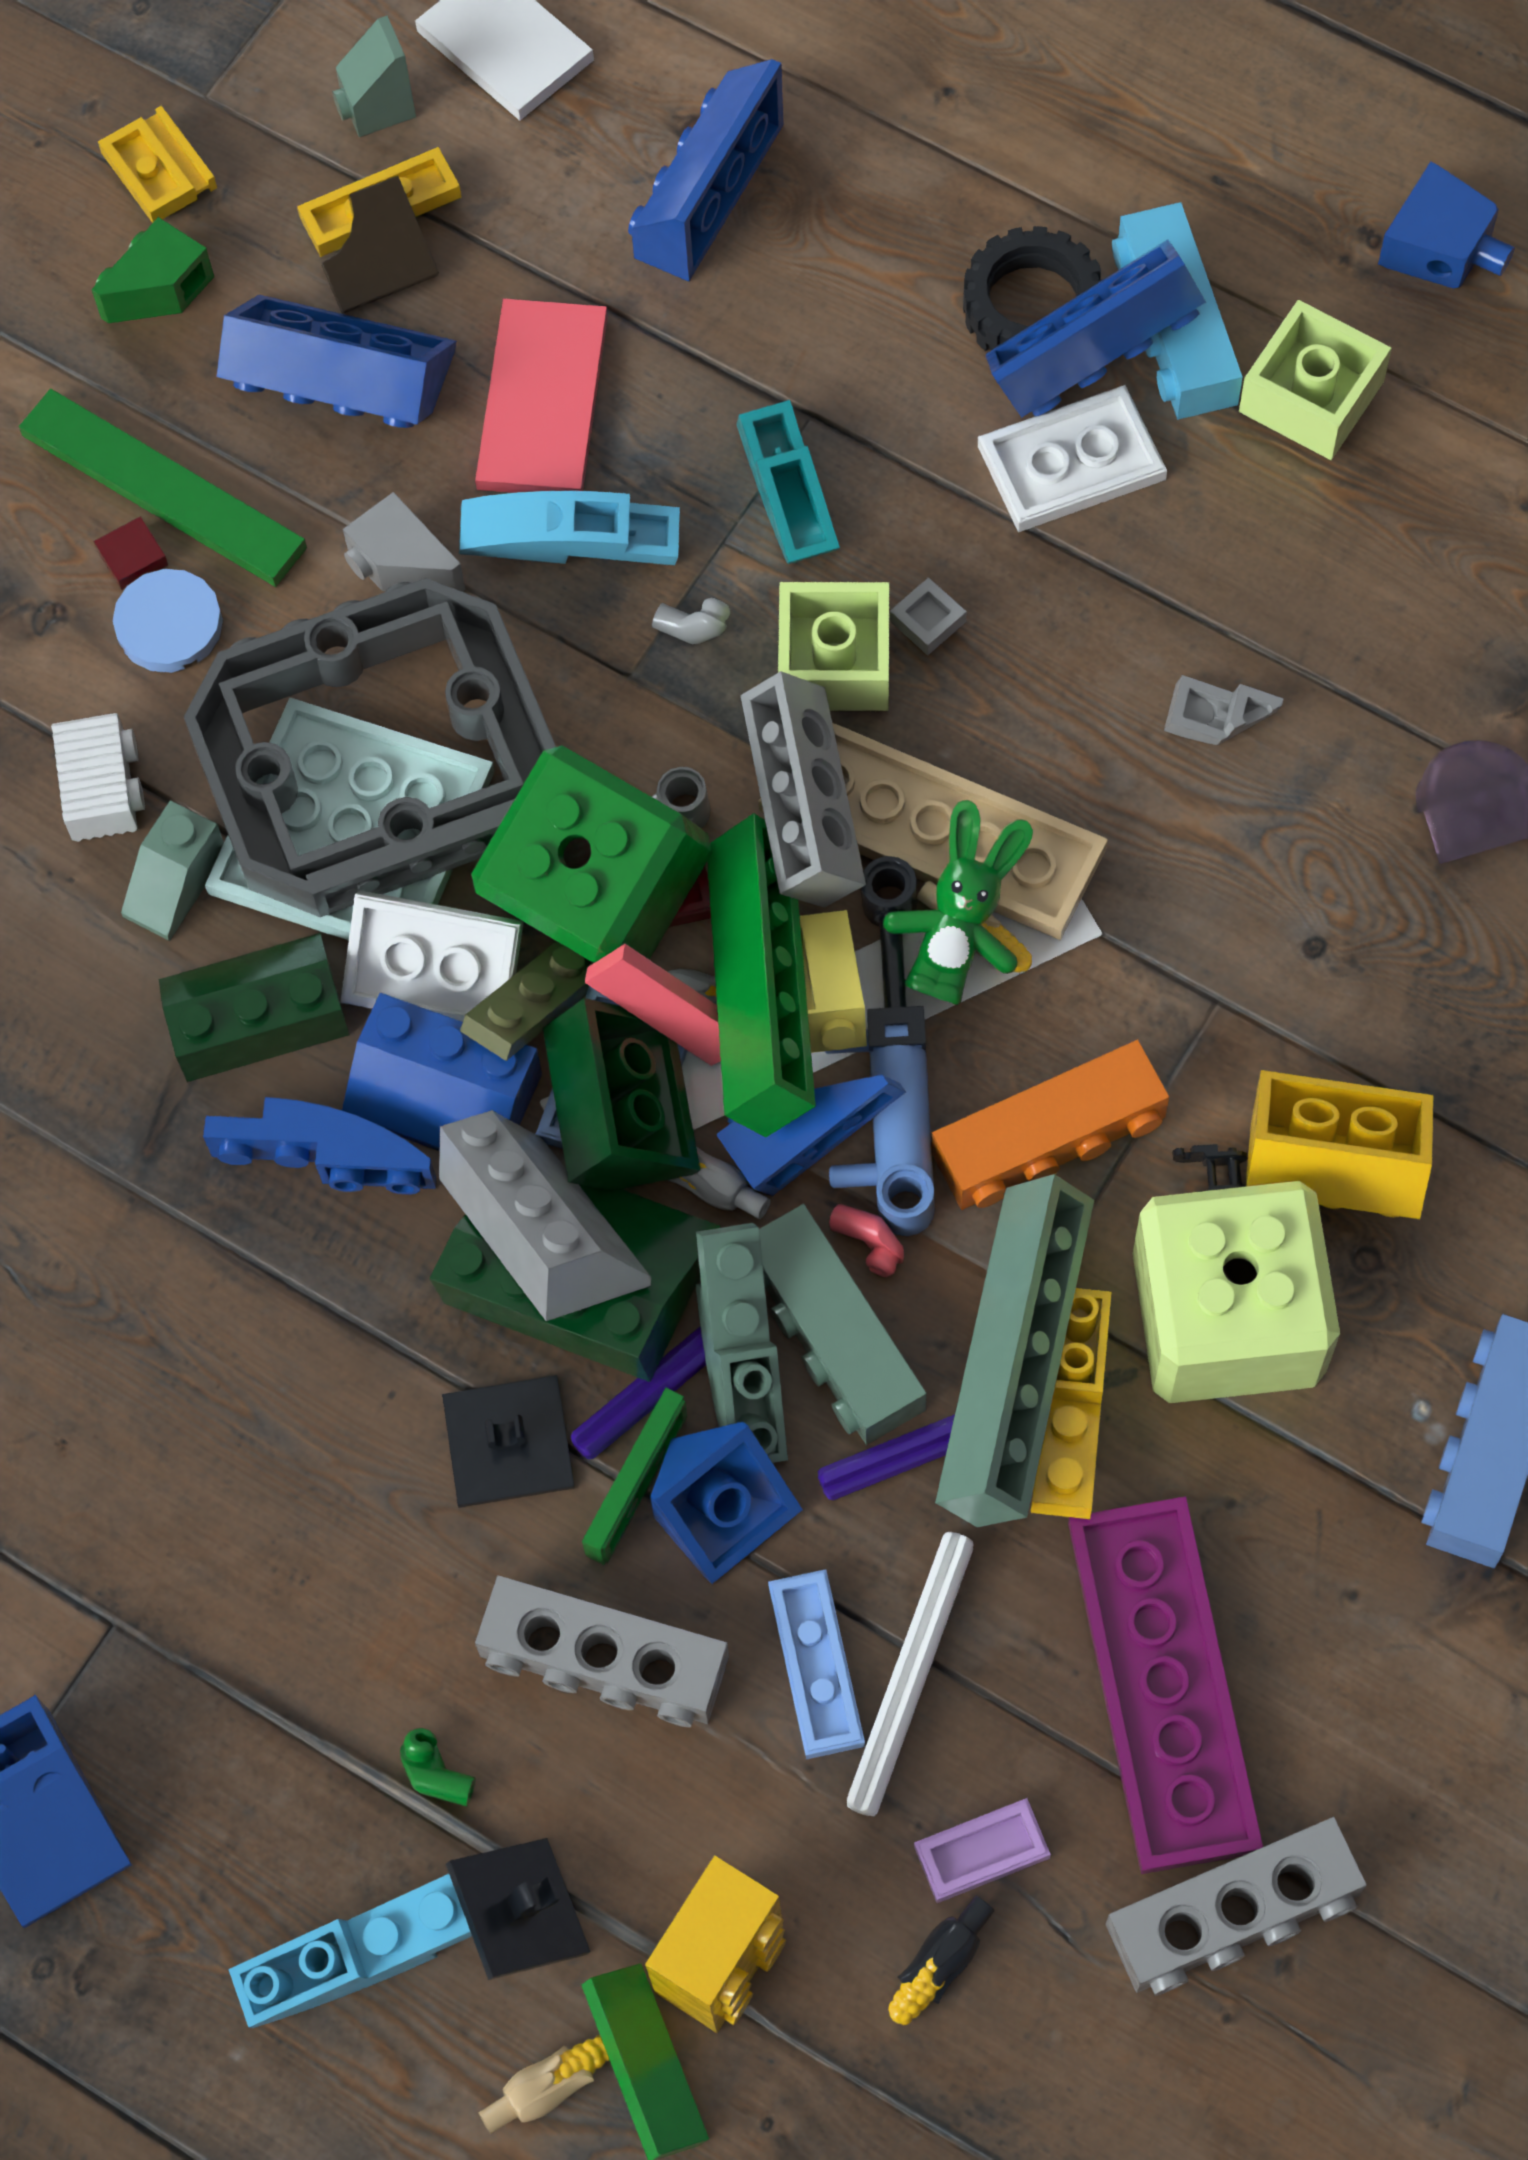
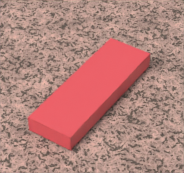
(658, 1000)

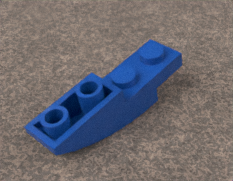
(342, 1145)

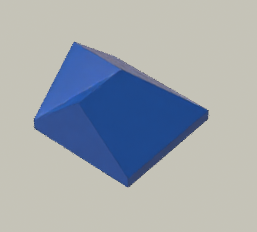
(720, 1497)

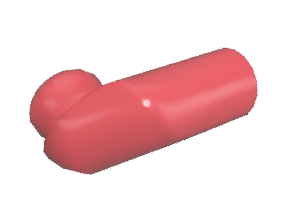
(876, 1234)

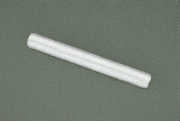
(910, 1674)

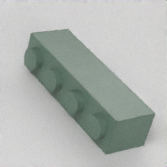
(836, 1328)

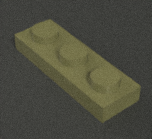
(528, 1001)

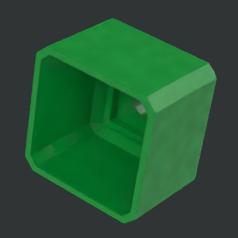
(637, 867)

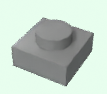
(928, 616)

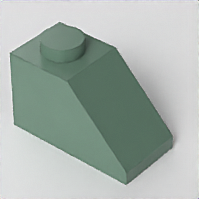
(374, 81)
(171, 869)

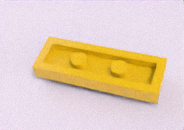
(424, 179)

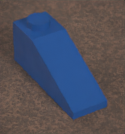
(790, 1151)

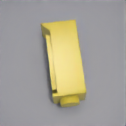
(832, 983)

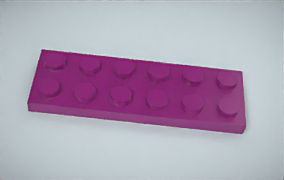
(1164, 1686)

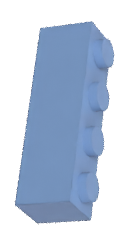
(1490, 1456)

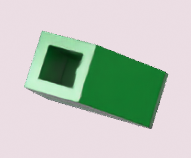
(154, 276)

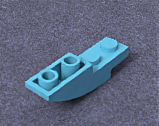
(568, 523)
(350, 1954)

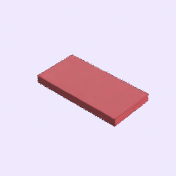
(541, 397)

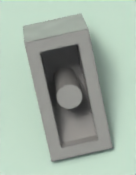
(397, 548)

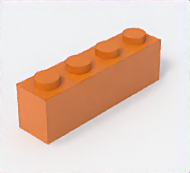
(1050, 1126)

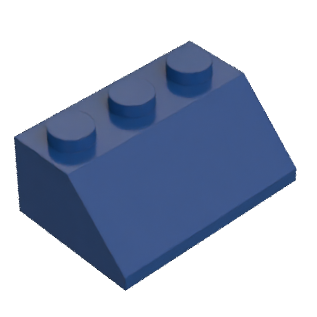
(423, 1073)

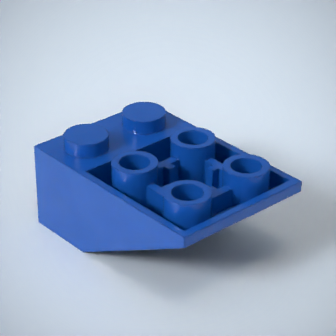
(50, 1820)

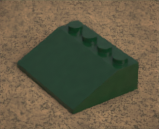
(620, 1332)

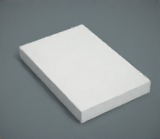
(507, 48)
(1072, 458)
(427, 954)

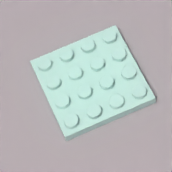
(344, 781)

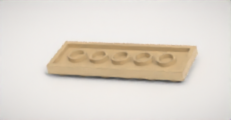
(905, 812)

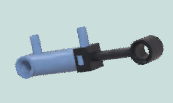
(899, 1052)

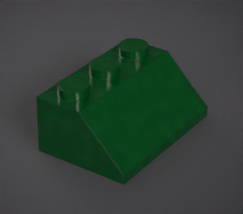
(252, 1007)
(618, 1098)

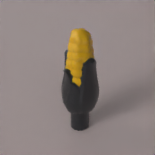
(939, 1961)

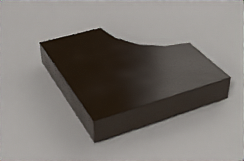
(383, 248)

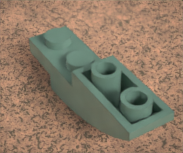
(736, 1335)

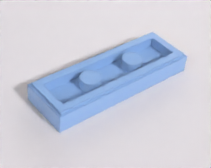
(816, 1664)

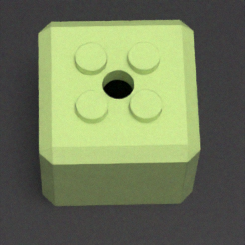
(1224, 1336)

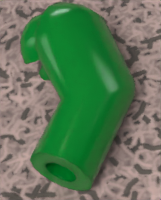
(428, 1772)

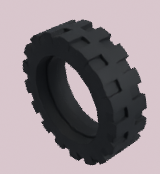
(1009, 254)

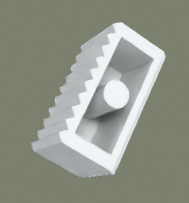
(96, 776)

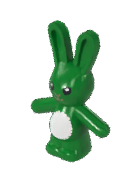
(965, 900)

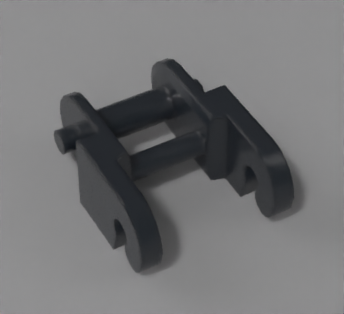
(1211, 1157)

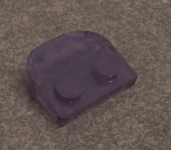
(1474, 798)

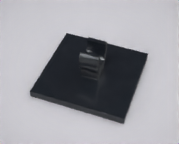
(508, 1441)
(517, 1908)

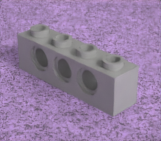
(802, 790)
(521, 1608)
(1314, 1853)

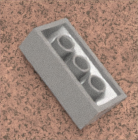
(535, 1218)

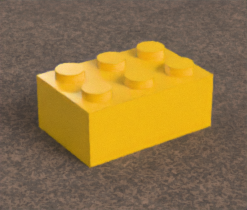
(1344, 1142)
(717, 1946)

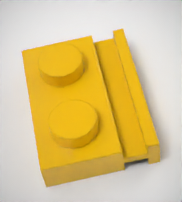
(157, 164)

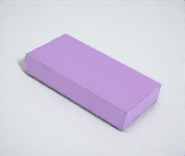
(982, 1850)

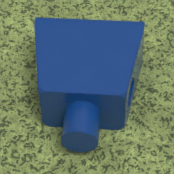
(1444, 232)

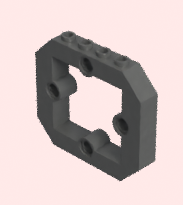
(295, 660)

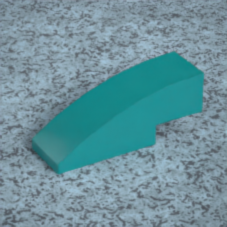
(787, 482)

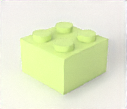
(1314, 379)
(837, 640)

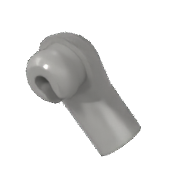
(693, 627)

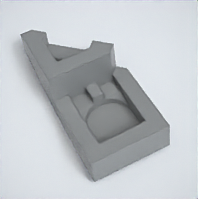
(1215, 714)

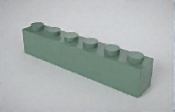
(1015, 1352)

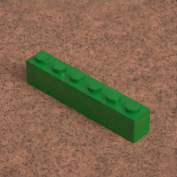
(758, 984)

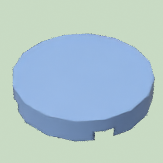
(167, 620)

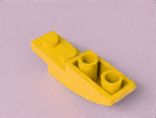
(1071, 1436)

